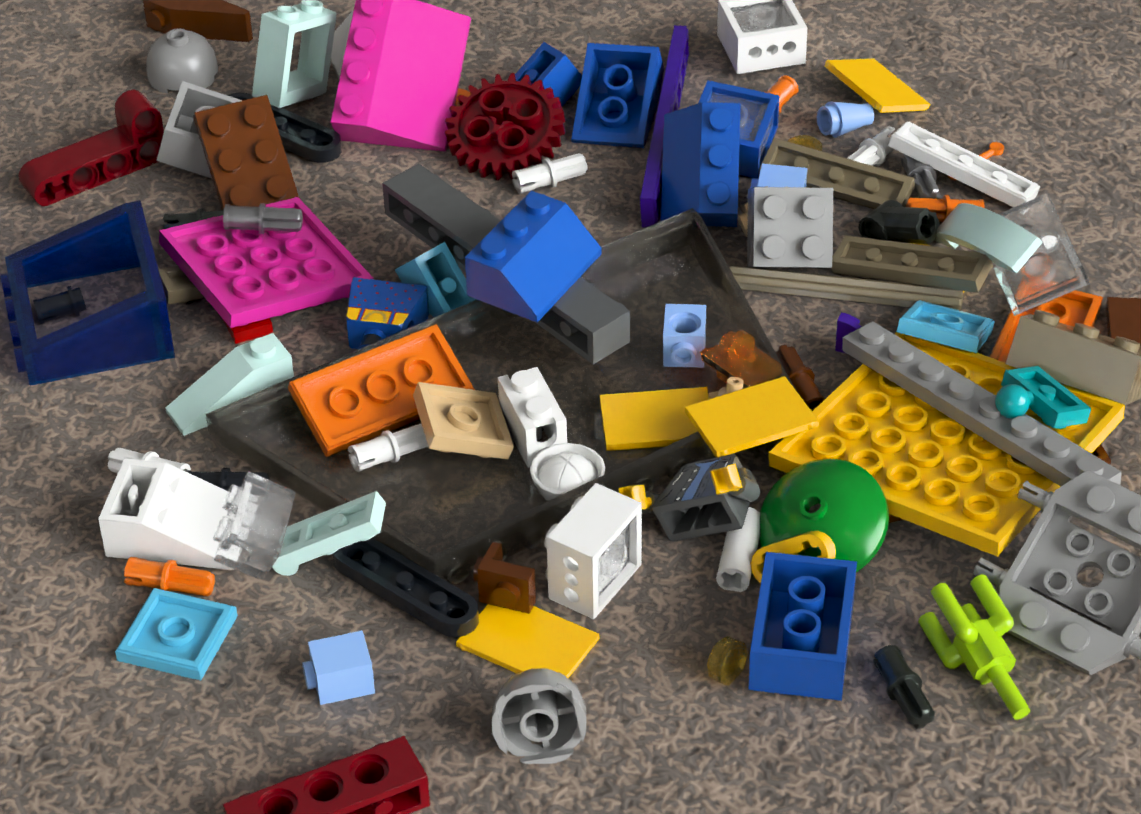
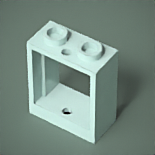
(275, 52)

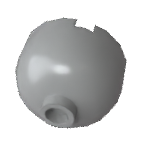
(178, 58)
(539, 708)

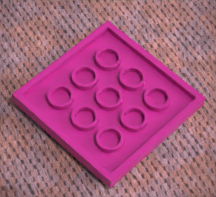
(264, 274)

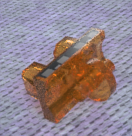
(740, 358)

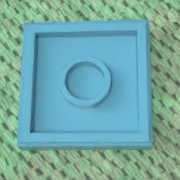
(946, 326)
(176, 634)

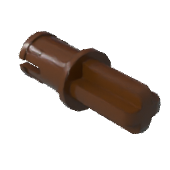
(800, 376)

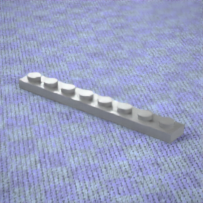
(972, 406)

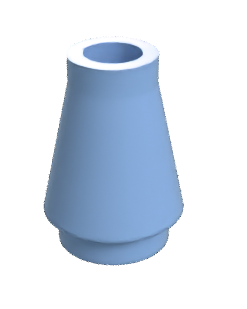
(842, 117)

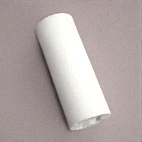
(739, 547)

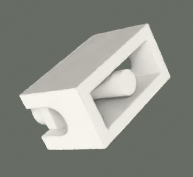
(528, 408)

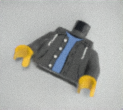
(701, 498)

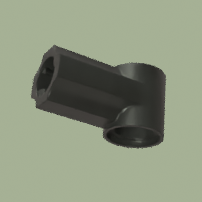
(900, 224)

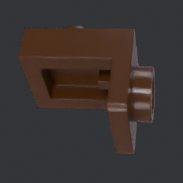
(504, 582)

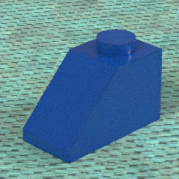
(554, 71)

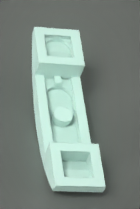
(989, 234)

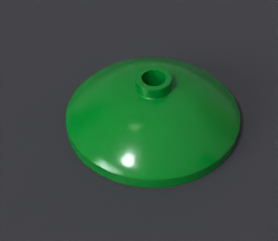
(850, 510)

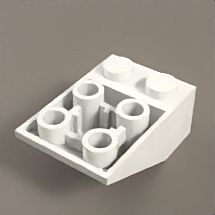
(162, 515)

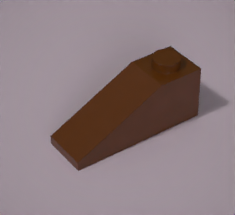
(206, 17)

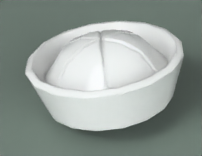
(565, 468)

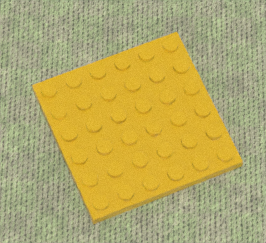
(927, 461)

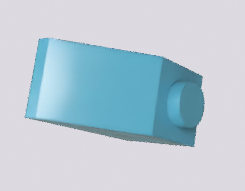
(442, 277)

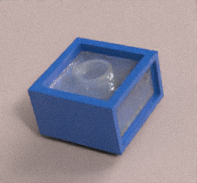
(757, 121)

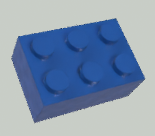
(802, 626)

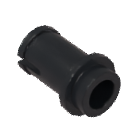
(60, 305)

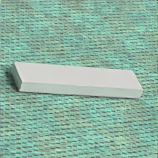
(963, 165)

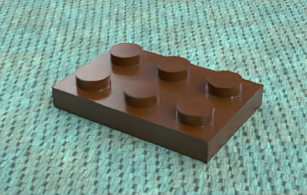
(245, 153)

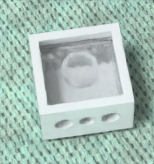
(761, 34)
(594, 550)

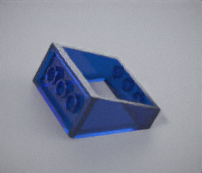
(111, 339)

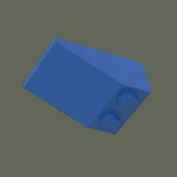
(618, 95)

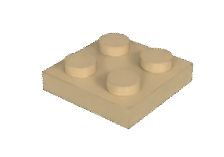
(463, 421)

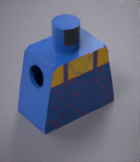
(383, 309)

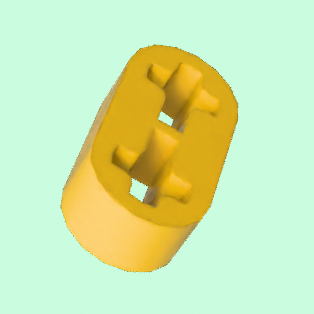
(793, 546)

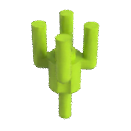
(976, 640)

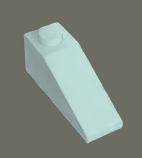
(234, 377)

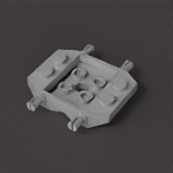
(1051, 565)

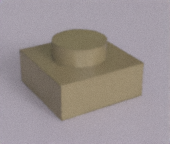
(178, 286)

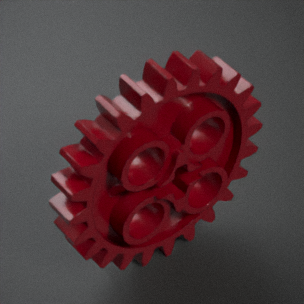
(504, 116)

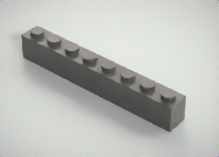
(439, 213)

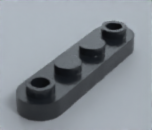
(303, 135)
(409, 587)

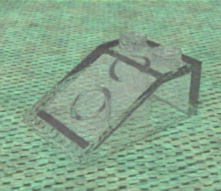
(1051, 268)

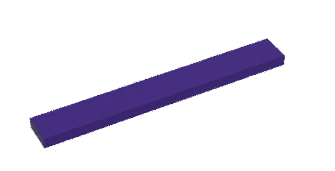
(669, 101)

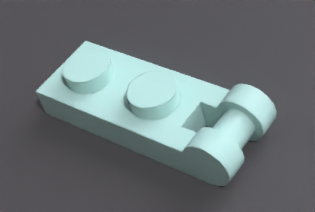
(330, 531)

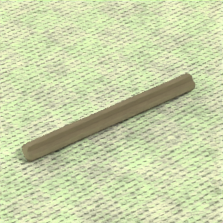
(843, 288)

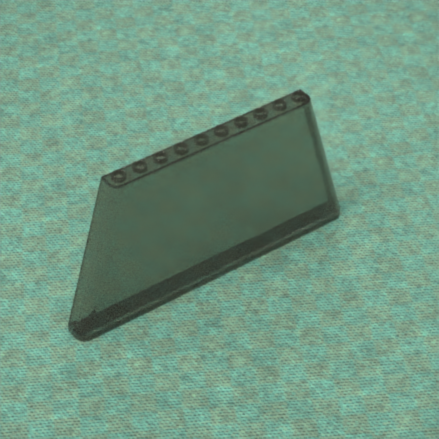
(454, 504)

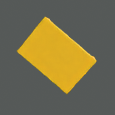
(877, 85)
(648, 417)
(751, 417)
(528, 640)

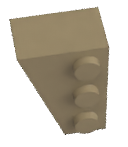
(1078, 356)

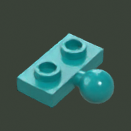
(1043, 395)

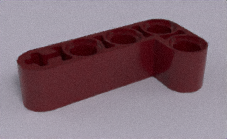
(100, 157)

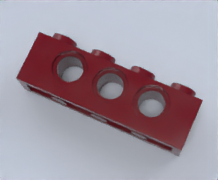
(369, 782)

